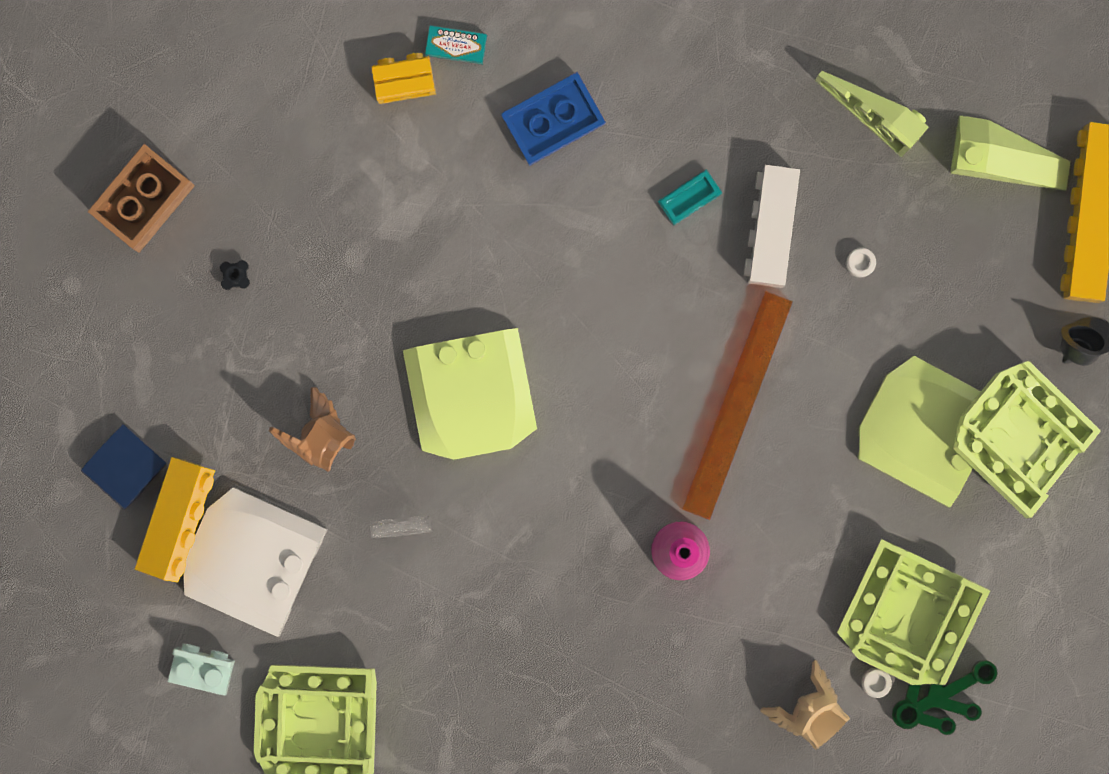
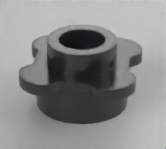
(240, 281)

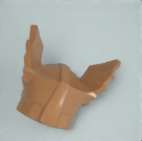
(321, 436)

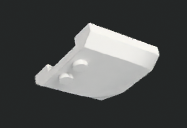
(250, 559)

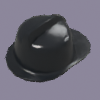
(1084, 341)

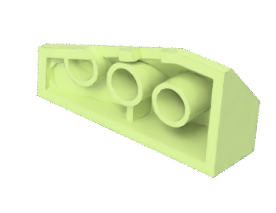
(885, 118)
(998, 154)

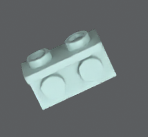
(201, 670)

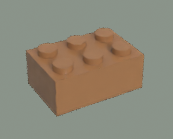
(141, 198)

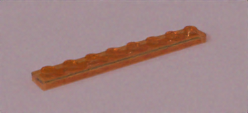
(737, 405)

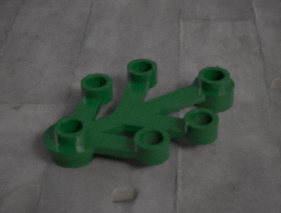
(938, 698)

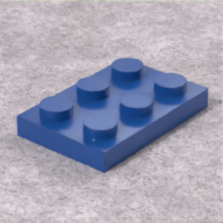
(553, 119)

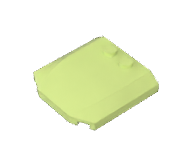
(470, 394)
(914, 429)
(1022, 435)
(911, 616)
(316, 720)

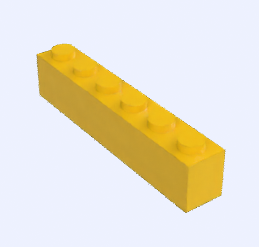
(1089, 226)

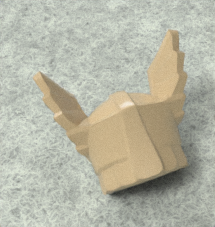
(815, 715)

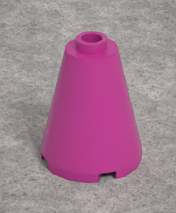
(667, 546)

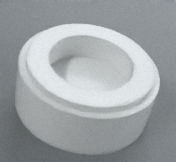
(860, 262)
(876, 683)

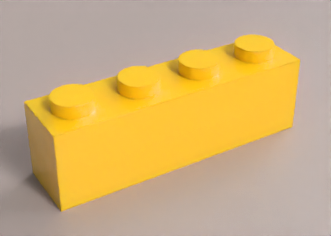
(175, 520)

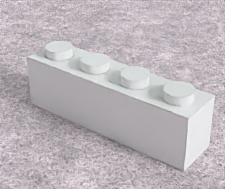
(773, 226)

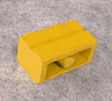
(403, 78)

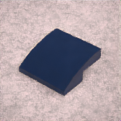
(123, 467)

